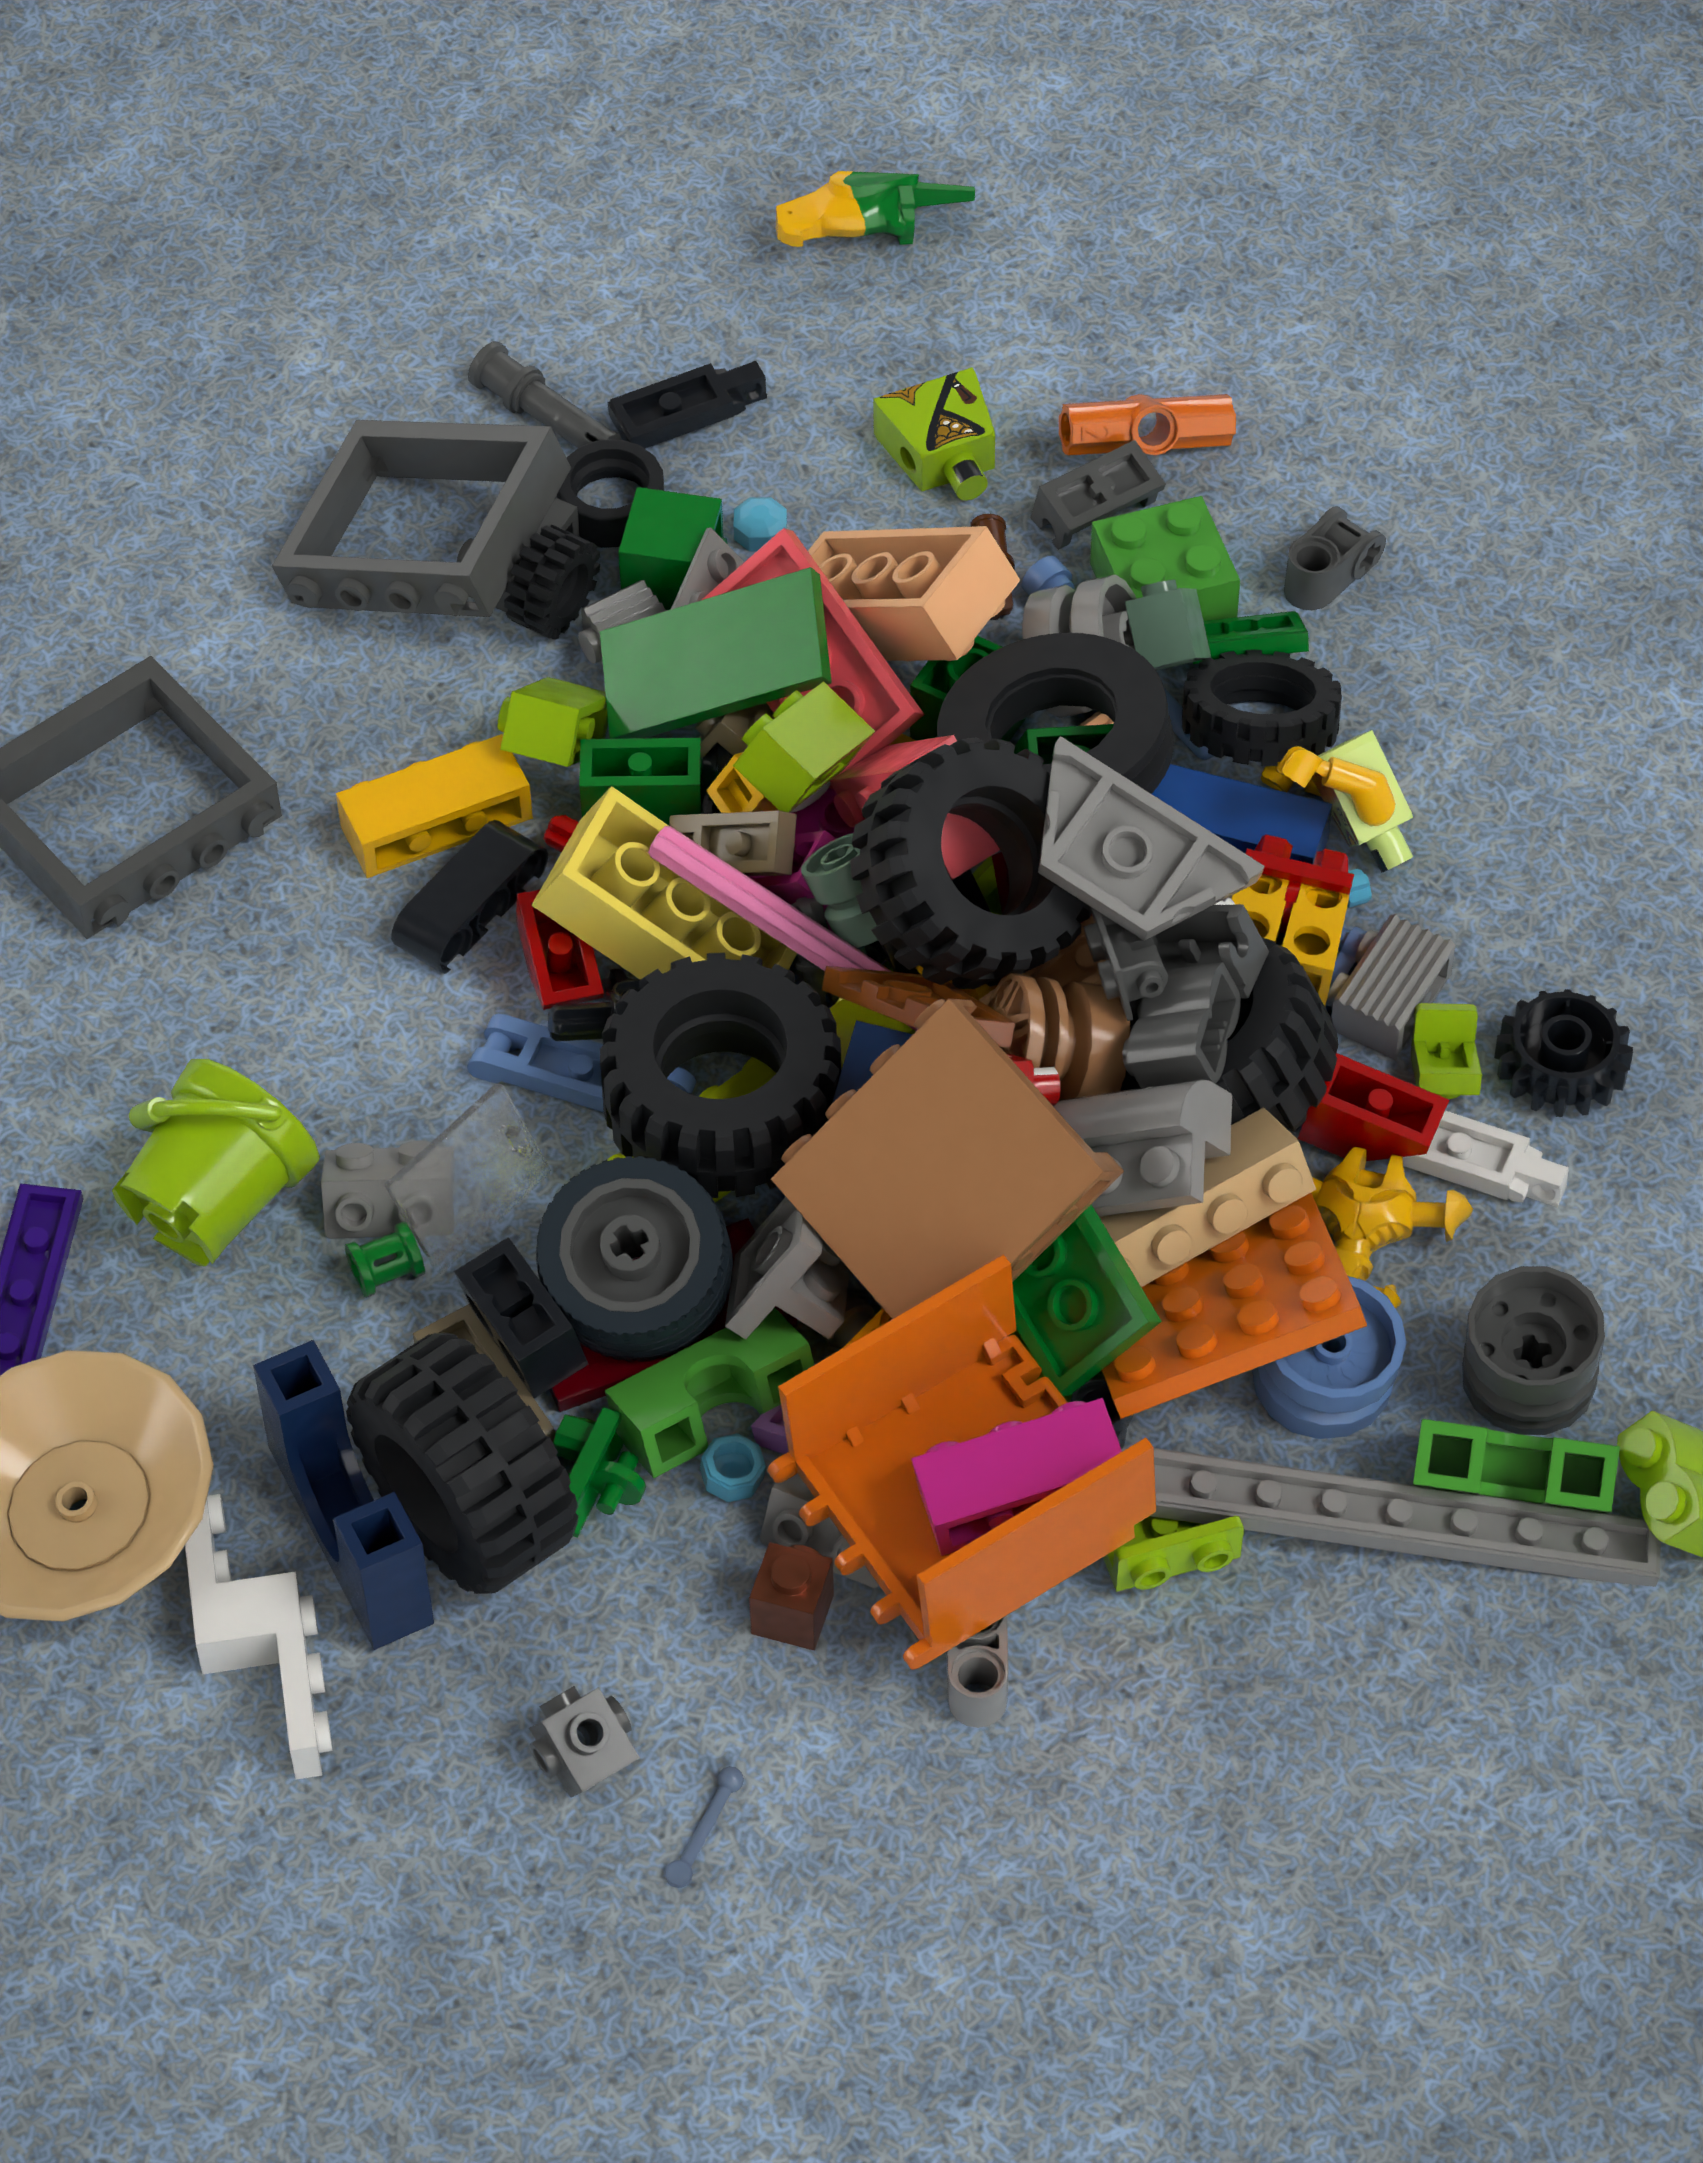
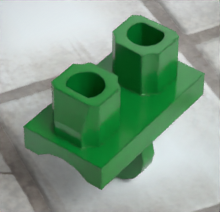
(595, 1450)

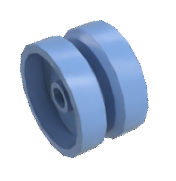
(1340, 1382)

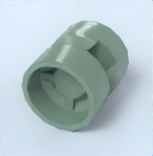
(831, 884)

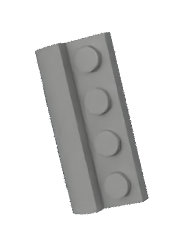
(1156, 1139)

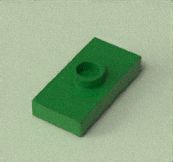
(1262, 632)

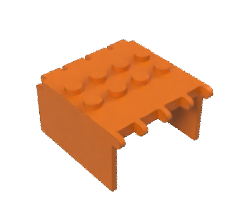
(929, 1381)

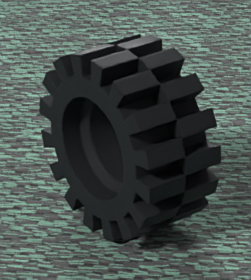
(552, 581)

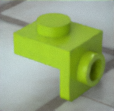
(1445, 1049)

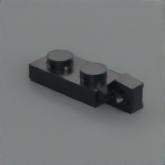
(686, 403)

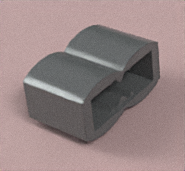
(1184, 1028)

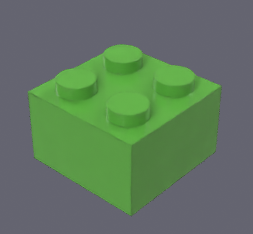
(1166, 545)

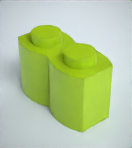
(1667, 1466)

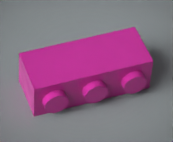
(1012, 1467)

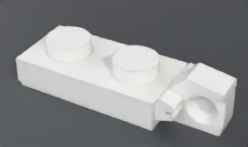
(1490, 1162)

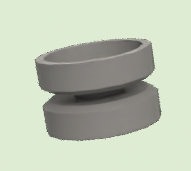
(1092, 609)

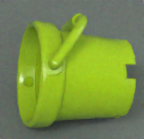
(211, 1159)

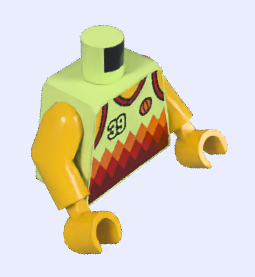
(1361, 791)

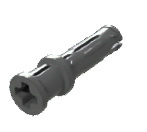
(526, 391)

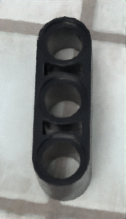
(467, 894)

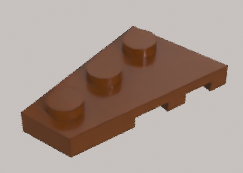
(907, 996)

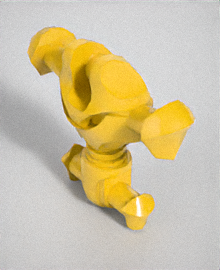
(1377, 1209)

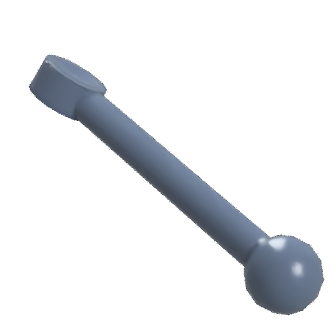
(679, 1871)

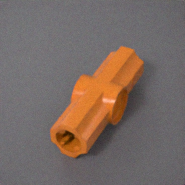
(1179, 424)

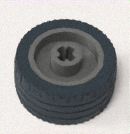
(625, 1213)

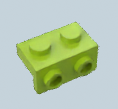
(1173, 1548)

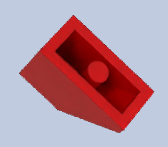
(556, 959)
(1372, 1113)

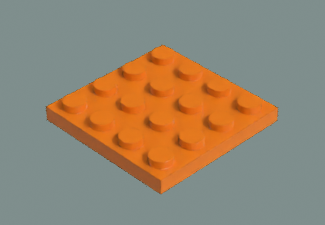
(1238, 1309)

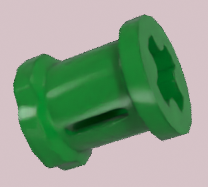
(407, 1259)

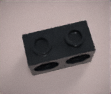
(521, 1317)

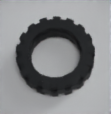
(1260, 678)

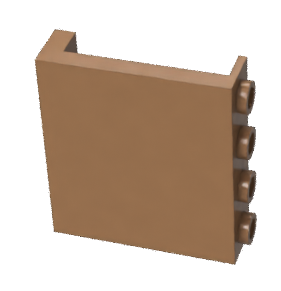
(941, 1164)

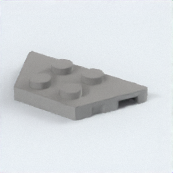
(1132, 850)

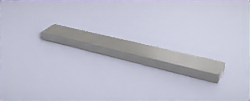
(1406, 1518)

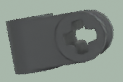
(1329, 560)

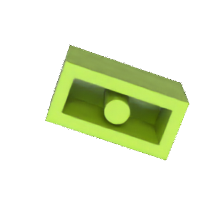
(551, 719)
(802, 746)

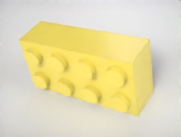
(634, 906)

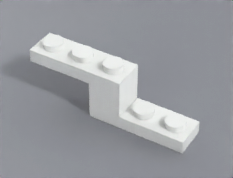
(258, 1625)

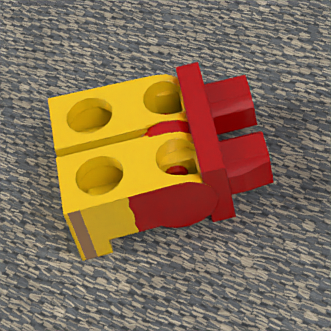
(1302, 903)

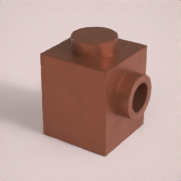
(792, 1595)

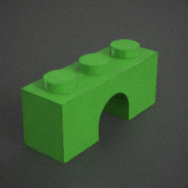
(666, 1401)
(1516, 1466)

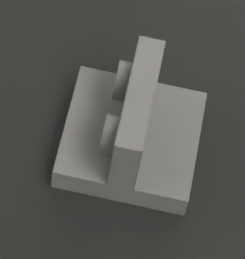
(790, 1269)

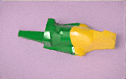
(862, 206)

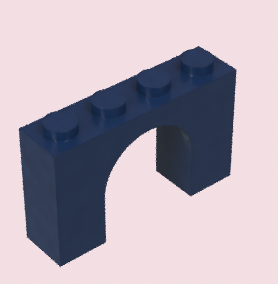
(362, 1538)

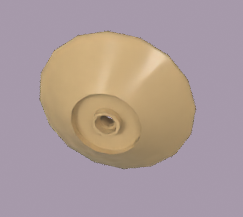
(104, 1435)

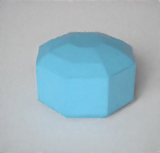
(758, 521)
(732, 1467)

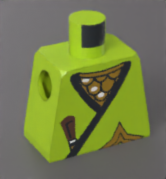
(939, 433)

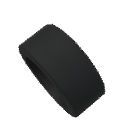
(607, 460)

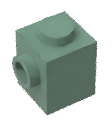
(1168, 625)

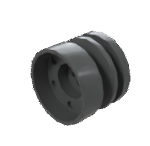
(1541, 1320)

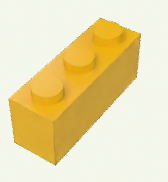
(433, 805)

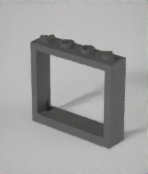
(519, 455)
(161, 865)

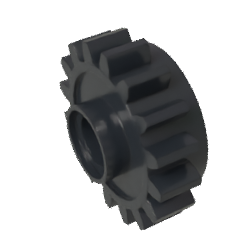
(1563, 1051)

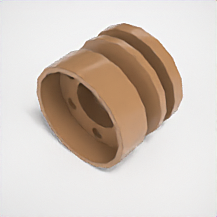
(1066, 1030)

